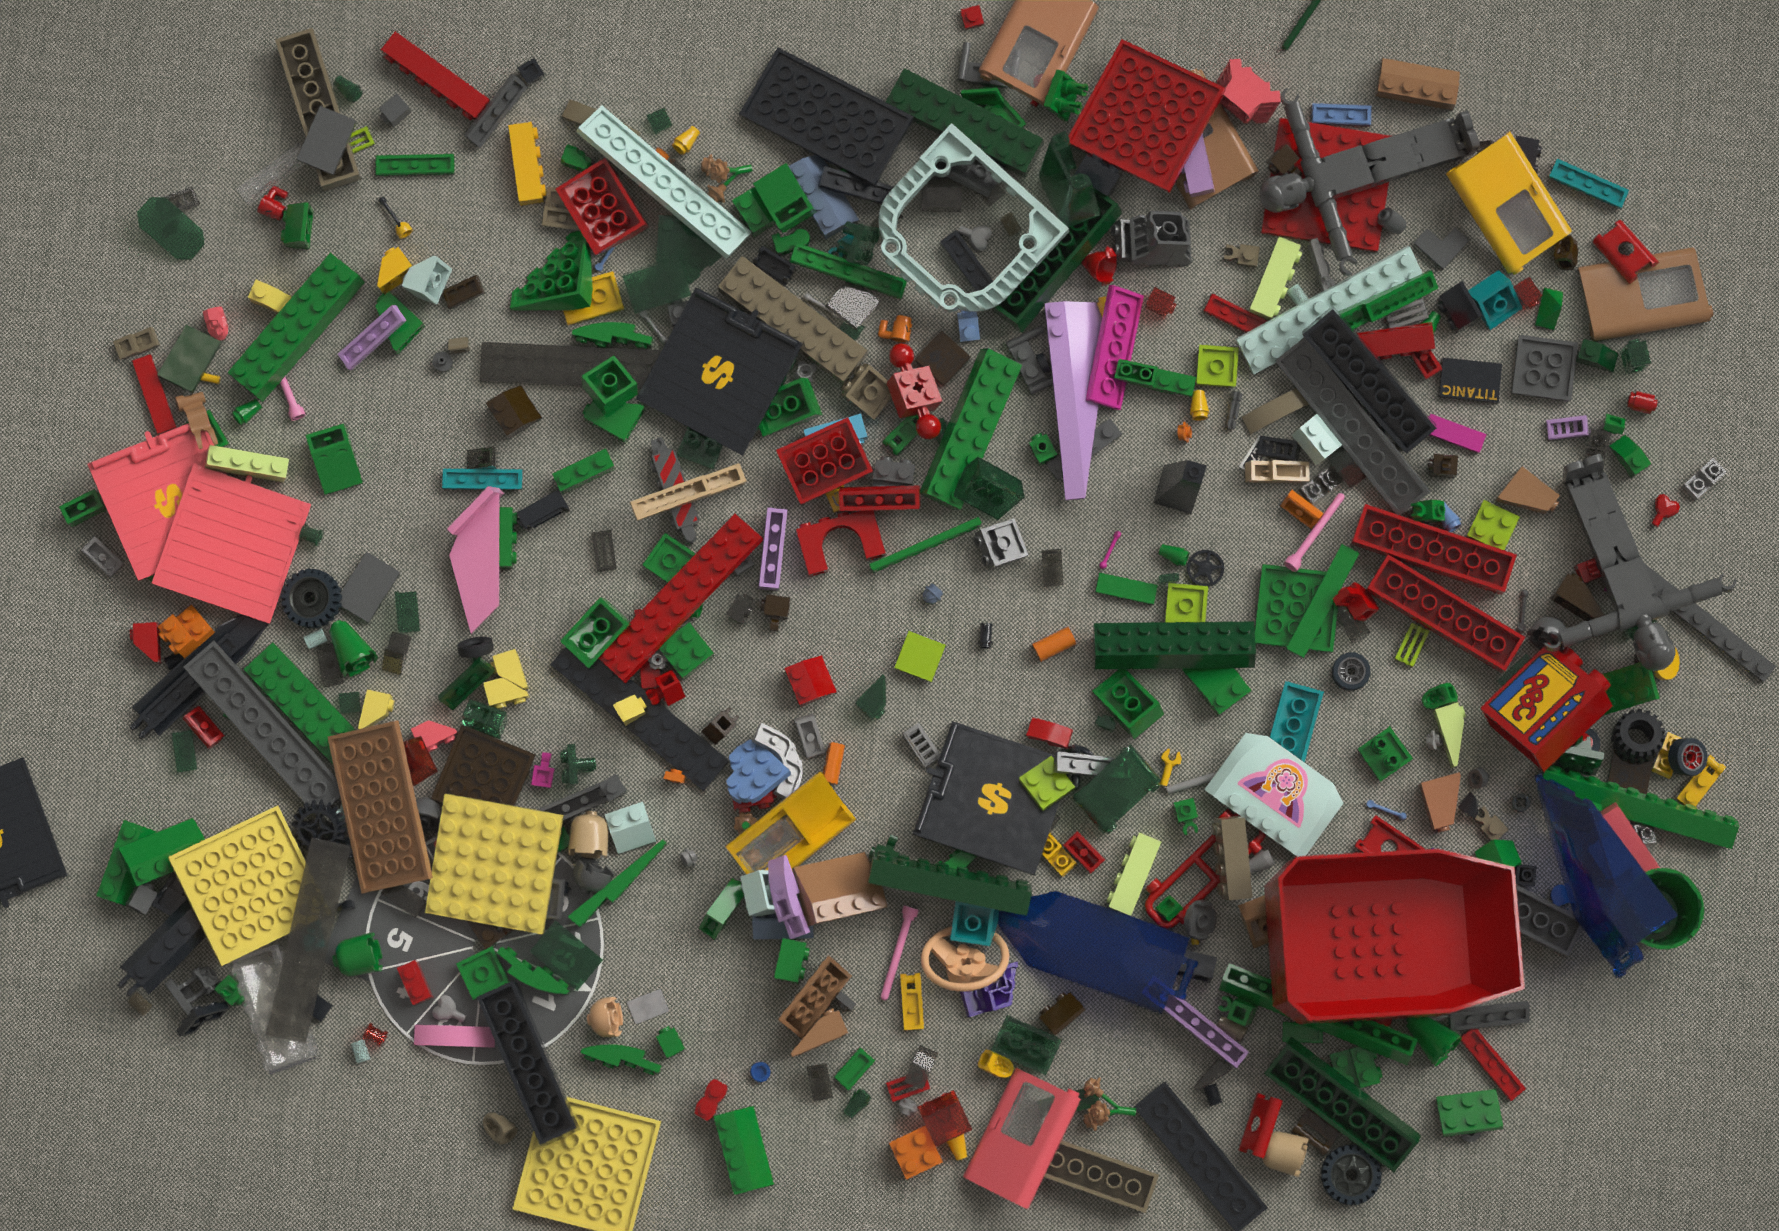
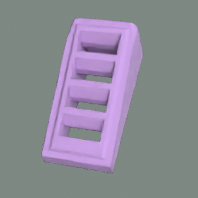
(1585, 429)

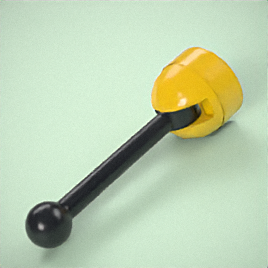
(402, 229)

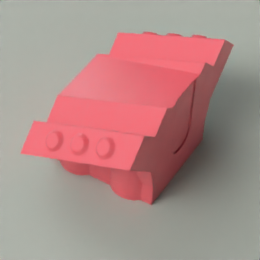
(1247, 94)

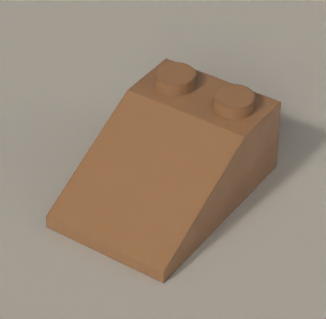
(824, 1031)

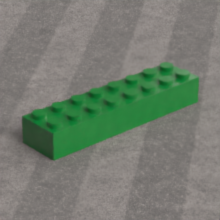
(296, 327)
(970, 425)

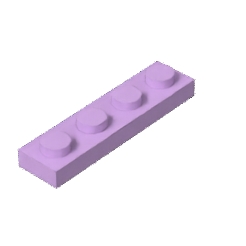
(372, 337)

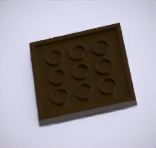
(483, 769)

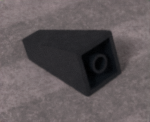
(1180, 485)

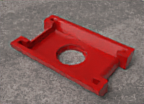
(1625, 264)
(1381, 832)
(1259, 1139)

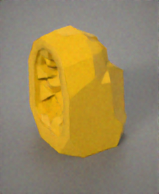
(995, 1064)

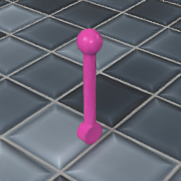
(1103, 564)

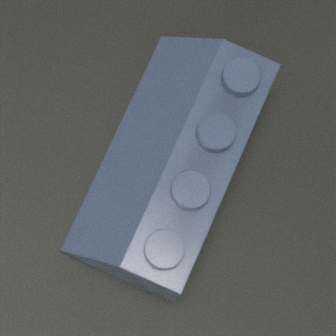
(831, 206)

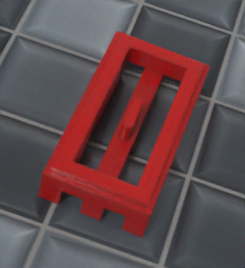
(892, 1091)

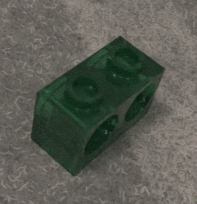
(1635, 356)
(484, 718)

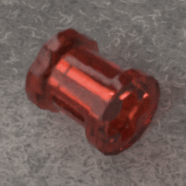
(375, 1035)

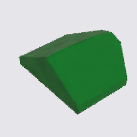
(1500, 852)

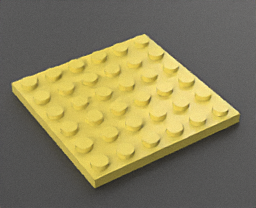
(494, 863)
(243, 884)
(593, 1174)

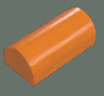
(1301, 509)
(1054, 644)
(833, 762)

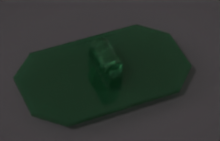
(170, 228)

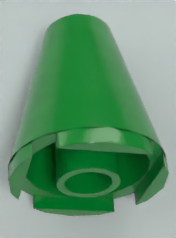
(350, 649)
(1433, 1038)

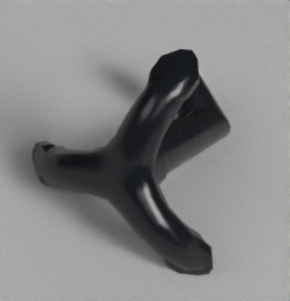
(1075, 748)

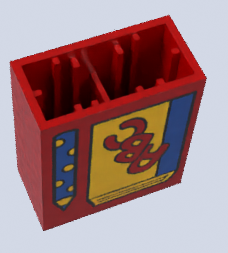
(1548, 705)

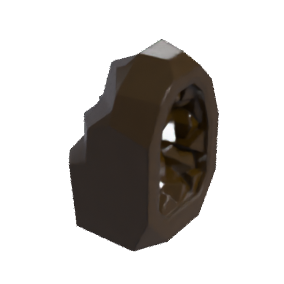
(1566, 253)

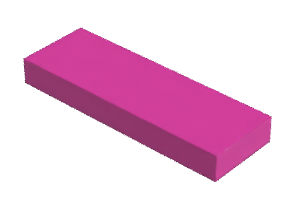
(1457, 434)

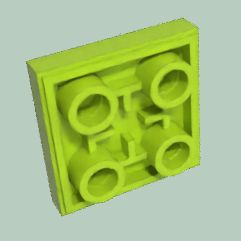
(920, 656)

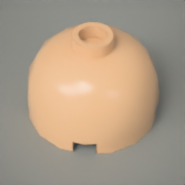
(605, 1017)

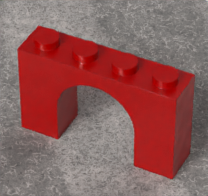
(860, 522)

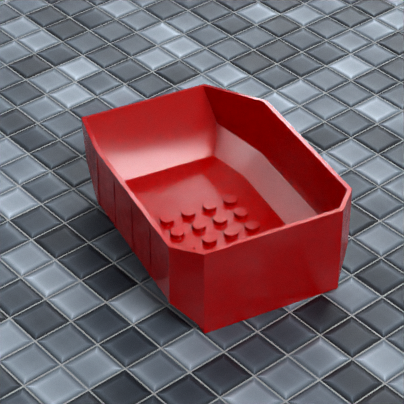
(1391, 935)

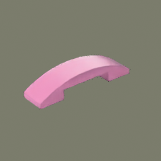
(453, 1036)

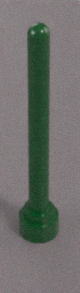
(1300, 24)

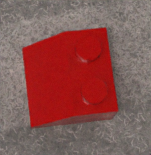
(810, 680)

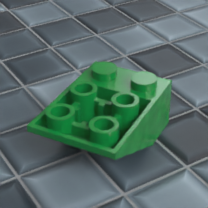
(784, 198)
(334, 458)

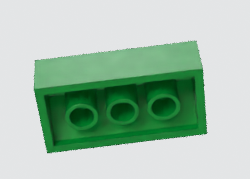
(149, 856)
(116, 882)
(743, 1150)

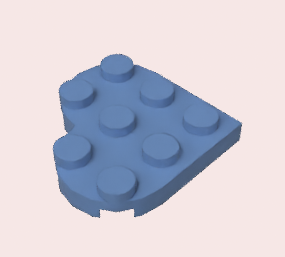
(754, 773)

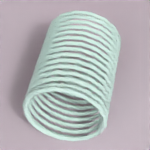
(1293, 294)
(311, 638)
(357, 1054)

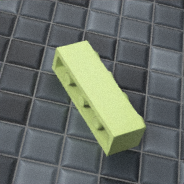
(1274, 279)
(246, 463)
(1134, 874)

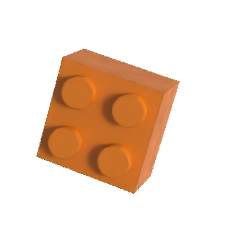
(915, 1152)

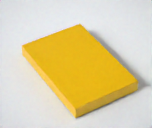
(604, 301)

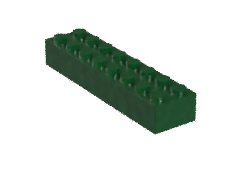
(938, 108)
(1057, 266)
(1174, 645)
(950, 883)
(1342, 1104)

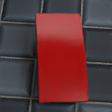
(1049, 732)

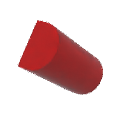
(1427, 364)
(203, 727)
(1084, 852)

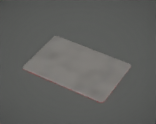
(647, 1006)

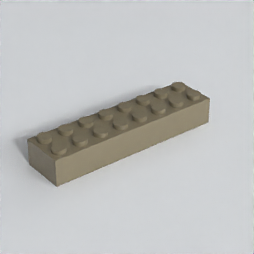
(310, 90)
(784, 311)

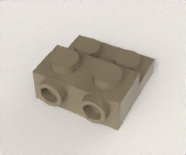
(867, 391)

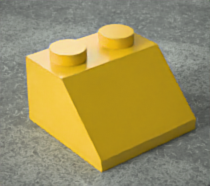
(392, 270)

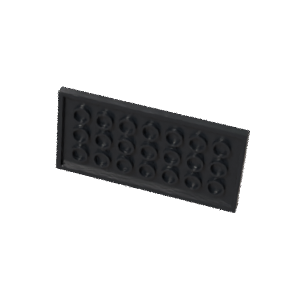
(826, 116)

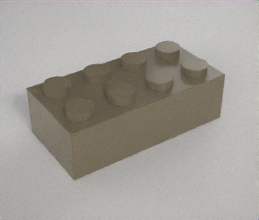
(1232, 857)

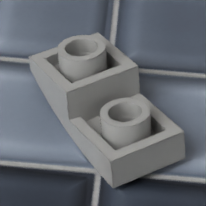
(1704, 479)

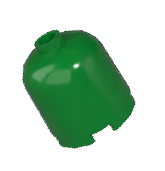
(358, 955)

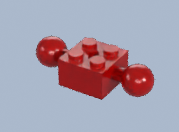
(914, 391)

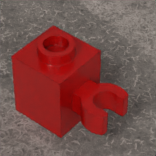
(1588, 571)
(668, 689)

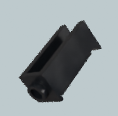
(542, 511)

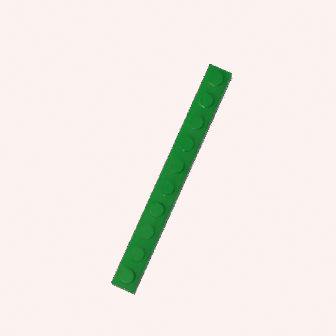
(1650, 809)
(1362, 1033)

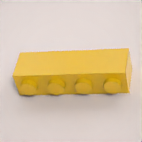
(526, 163)

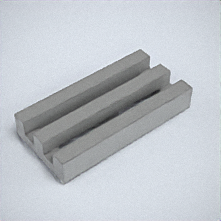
(1390, 319)

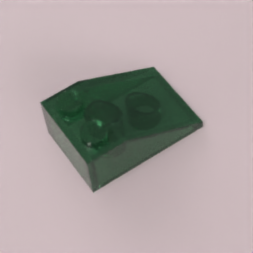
(566, 955)

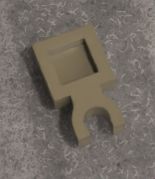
(1246, 255)
(1492, 827)

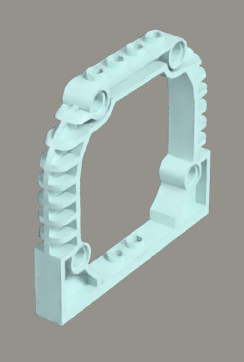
(954, 150)

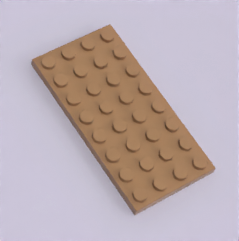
(380, 807)

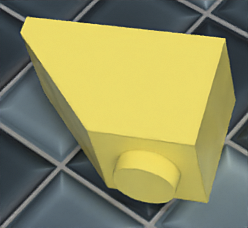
(268, 296)
(510, 668)
(375, 708)
(630, 709)

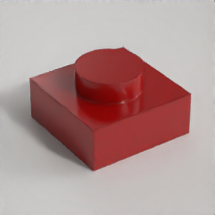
(972, 17)

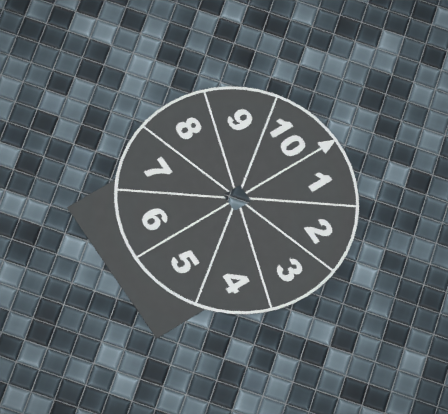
(444, 941)

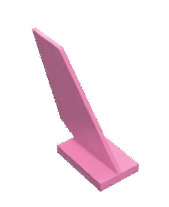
(477, 556)

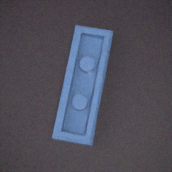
(1341, 114)

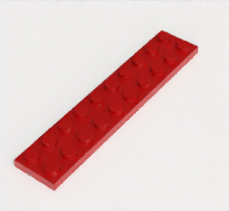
(681, 597)

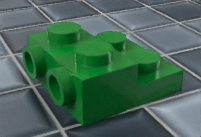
(1357, 1066)

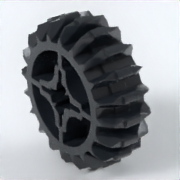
(302, 826)

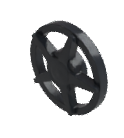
(1205, 568)

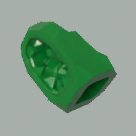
(575, 158)
(1440, 696)

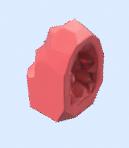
(216, 322)

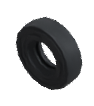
(475, 647)

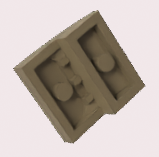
(556, 213)

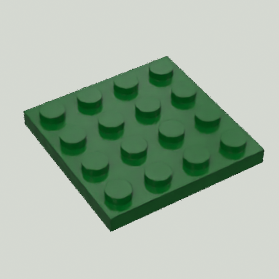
(1283, 603)

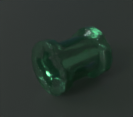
(311, 535)

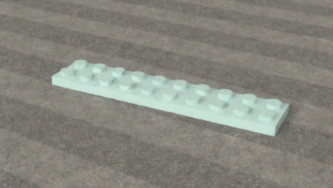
(663, 182)
(1279, 334)

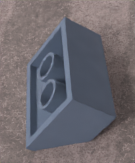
(770, 928)

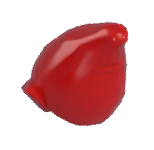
(1101, 265)

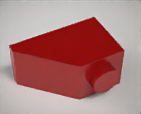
(147, 639)

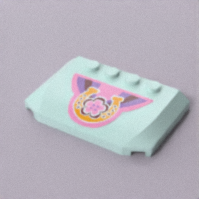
(1276, 792)

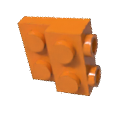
(185, 631)

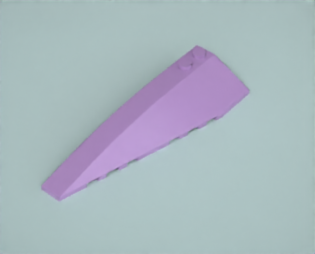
(1072, 346)

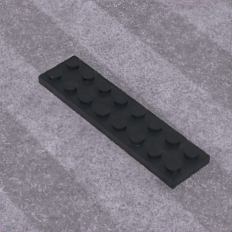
(1200, 1157)

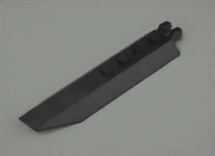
(178, 688)
(163, 950)

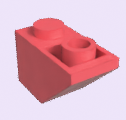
(434, 734)

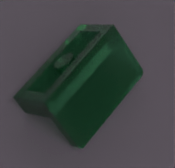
(407, 612)

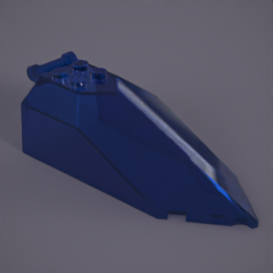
(1601, 877)
(1100, 949)

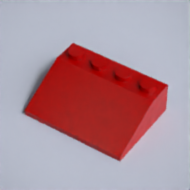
(602, 207)
(824, 461)

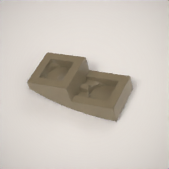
(136, 343)

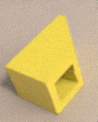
(501, 692)

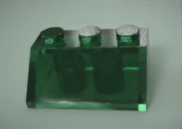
(989, 488)
(1026, 1044)

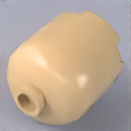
(589, 836)
(1286, 1153)

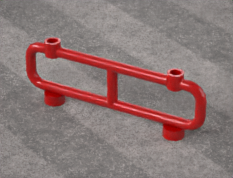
(1157, 888)

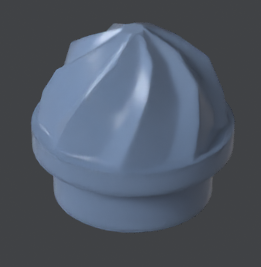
(932, 594)

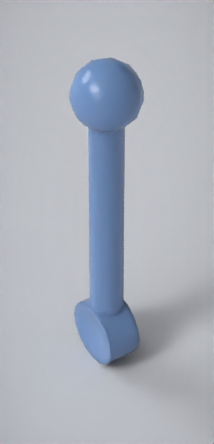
(599, 266)
(1370, 804)

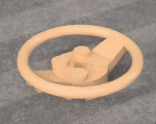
(964, 964)

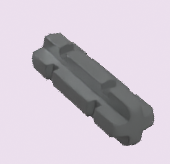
(1233, 410)

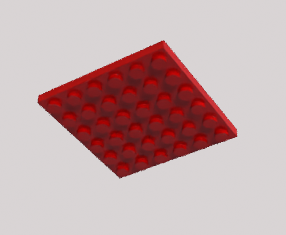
(1145, 115)
(1356, 211)

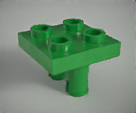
(1063, 94)
(1384, 754)

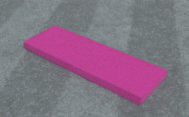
(1114, 343)

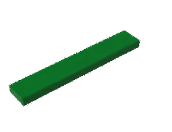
(847, 271)
(925, 545)
(1322, 601)

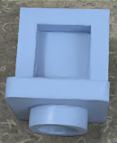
(968, 326)

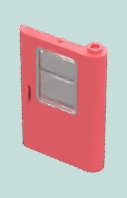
(1022, 1138)

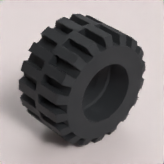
(1645, 723)

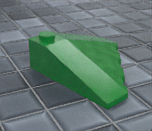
(561, 282)

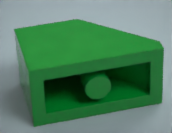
(1630, 456)

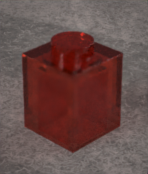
(1528, 293)
(1161, 303)

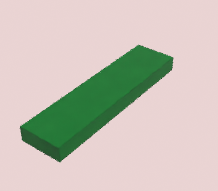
(414, 164)

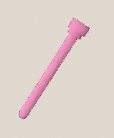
(295, 411)
(1294, 561)
(908, 915)

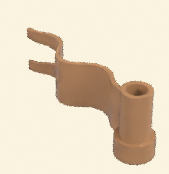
(196, 415)

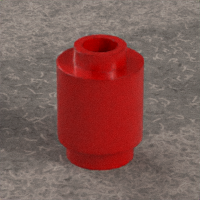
(1642, 402)

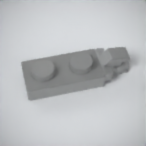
(1320, 266)

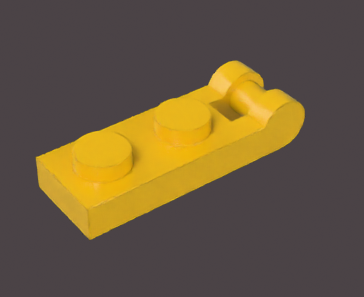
(1701, 783)
(912, 1002)

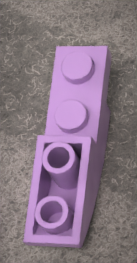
(784, 897)

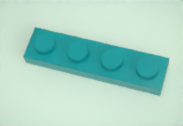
(1588, 183)
(482, 478)

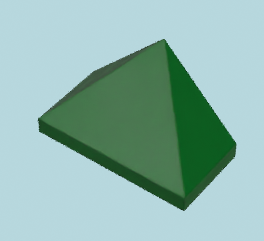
(983, 96)
(1549, 308)

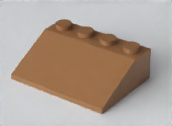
(837, 889)
(815, 997)

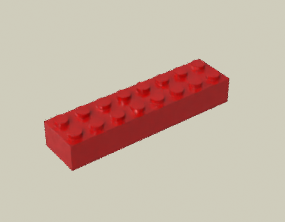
(1433, 549)
(1445, 614)

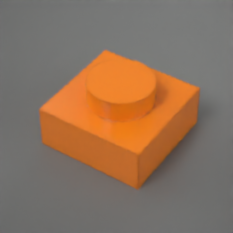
(674, 776)

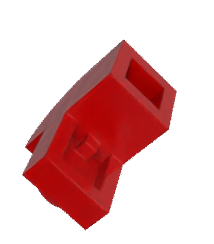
(1357, 600)

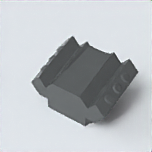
(1161, 239)

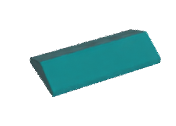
(1296, 718)

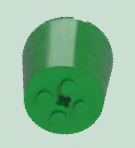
(1685, 901)

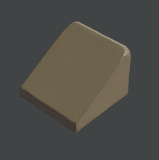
(458, 345)

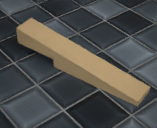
(688, 492)

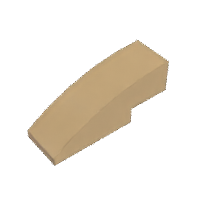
(1276, 471)

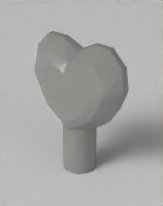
(977, 236)
(447, 1009)

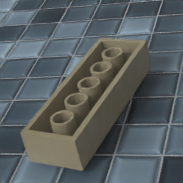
(1102, 1176)

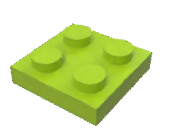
(1217, 366)
(1493, 525)
(1186, 603)
(1045, 785)

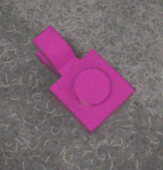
(543, 774)

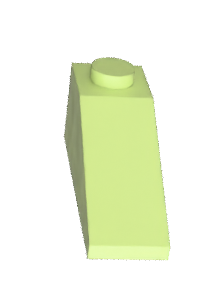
(1450, 725)

